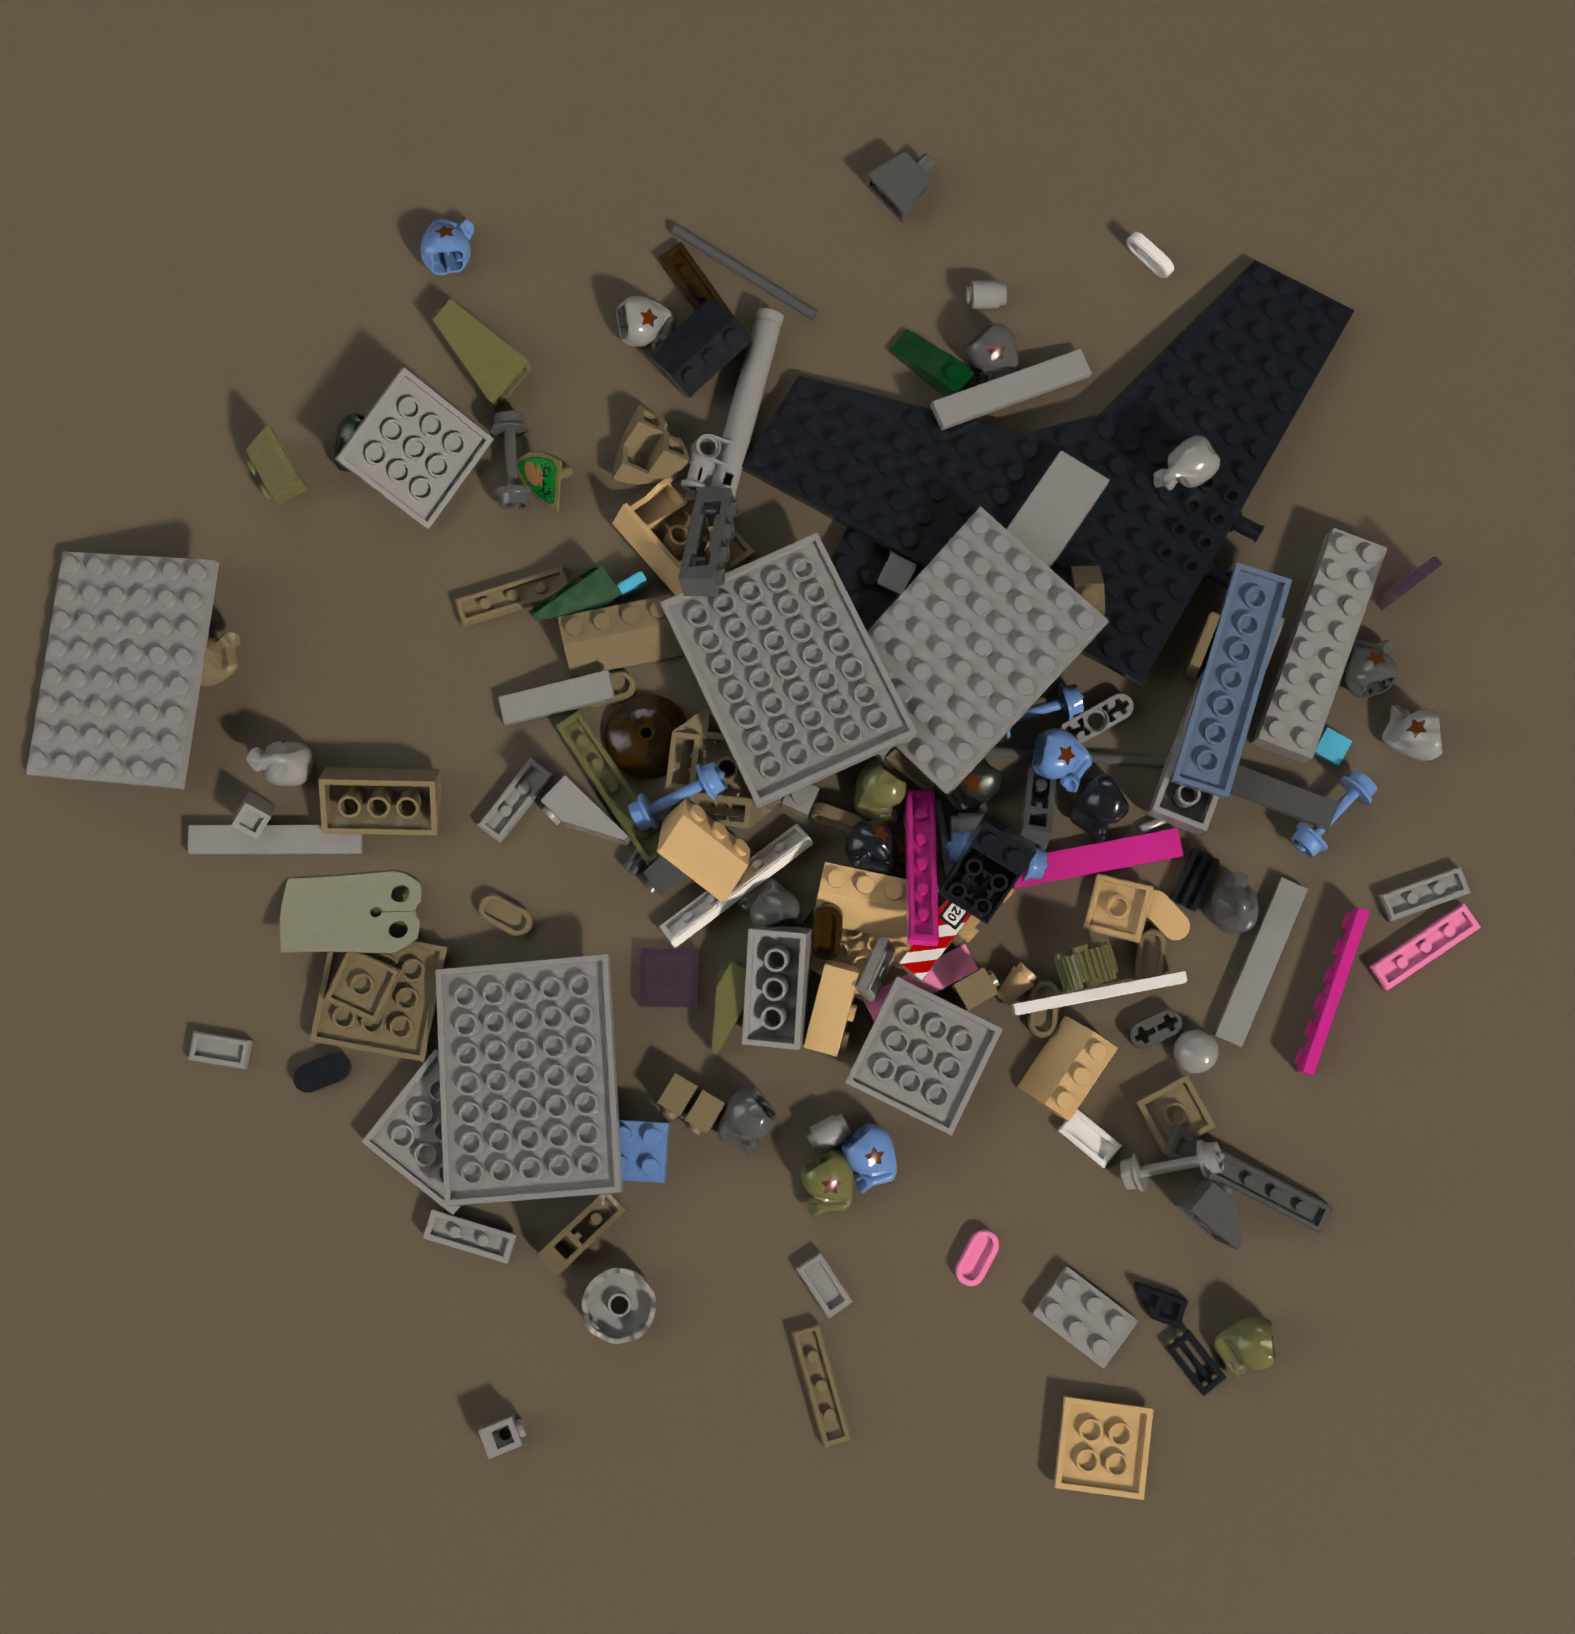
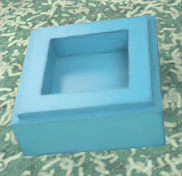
(632, 585)
(1332, 746)

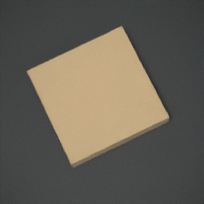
(1118, 908)

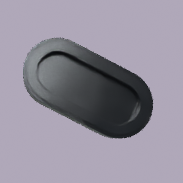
(322, 1072)

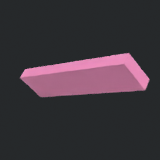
(1424, 947)
(946, 971)

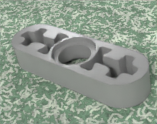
(1109, 704)

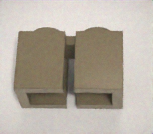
(975, 989)
(678, 1095)

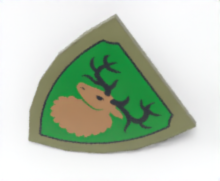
(544, 476)

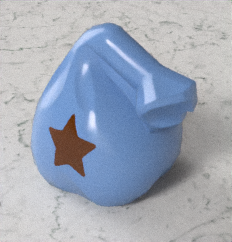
(446, 246)
(1061, 757)
(870, 1155)

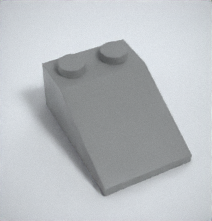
(576, 811)

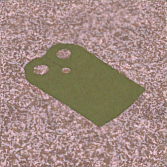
(336, 914)

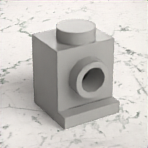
(493, 1441)

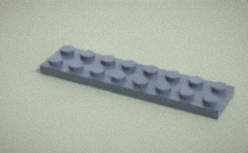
(1231, 680)

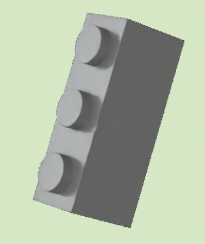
(1213, 1210)

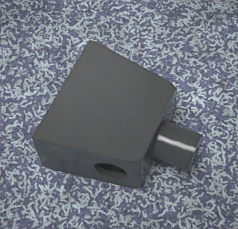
(901, 183)

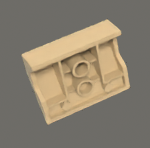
(660, 526)

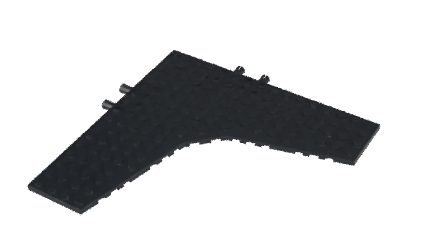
(1224, 377)

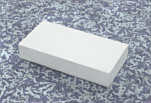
(1090, 1138)

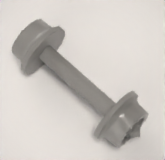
(1208, 1158)

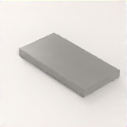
(1057, 507)

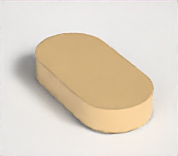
(1167, 917)

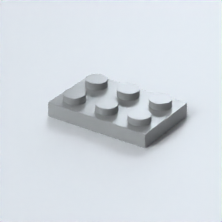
(1084, 1317)

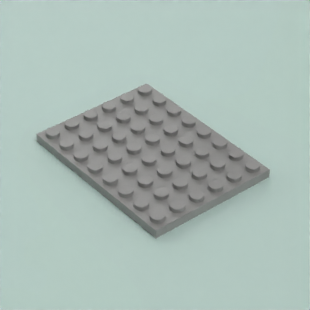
(978, 645)
(123, 669)
(789, 671)
(528, 1081)

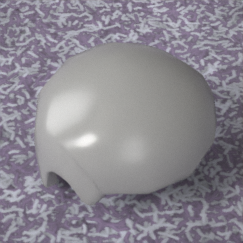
(1196, 1051)

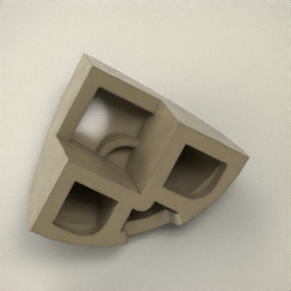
(648, 450)

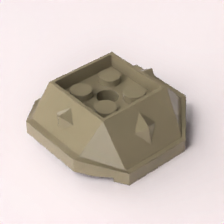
(702, 742)

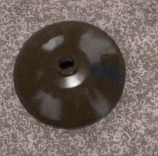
(623, 740)

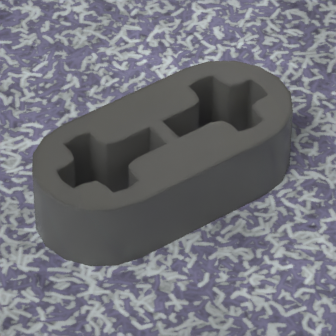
(1158, 1035)

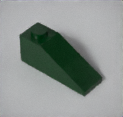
(932, 364)
(585, 593)

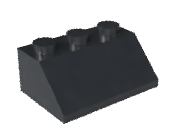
(700, 347)

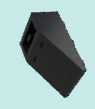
(987, 868)

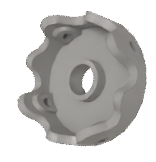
(614, 1326)

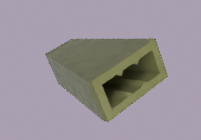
(484, 355)

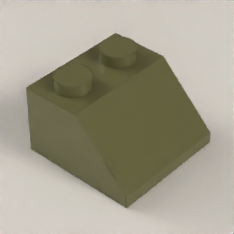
(275, 467)

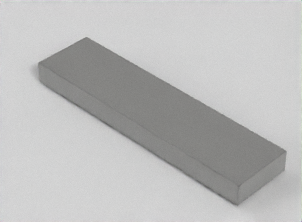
(556, 697)

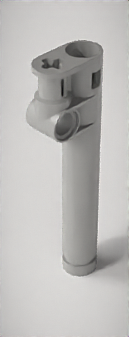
(730, 451)

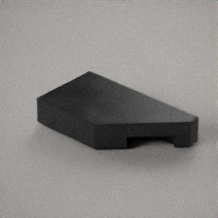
(1161, 1305)

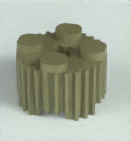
(1086, 966)

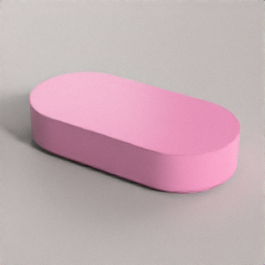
(977, 1257)

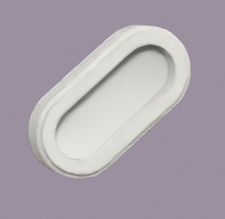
(1150, 255)

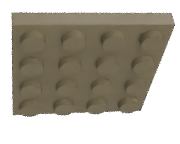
(408, 1017)

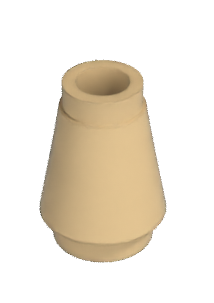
(1016, 983)

